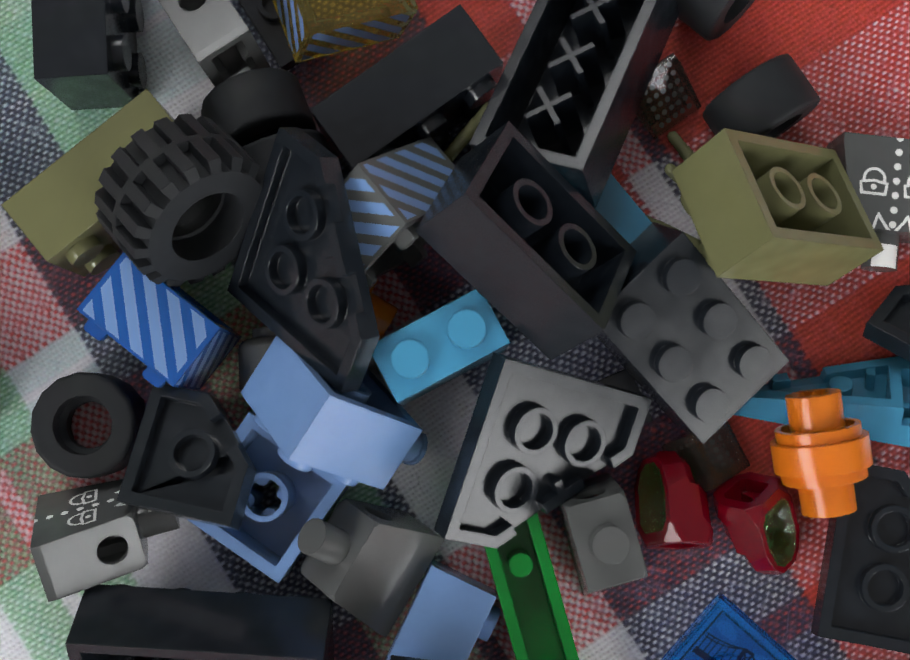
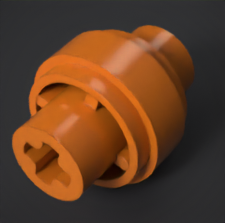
(821, 453)

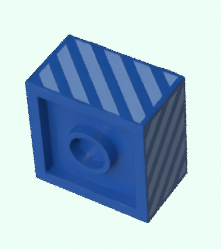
(158, 326)

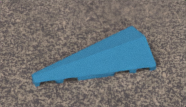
(870, 391)

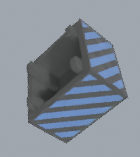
(390, 200)

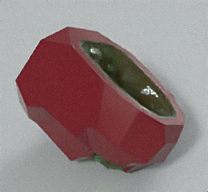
(671, 504)
(759, 521)

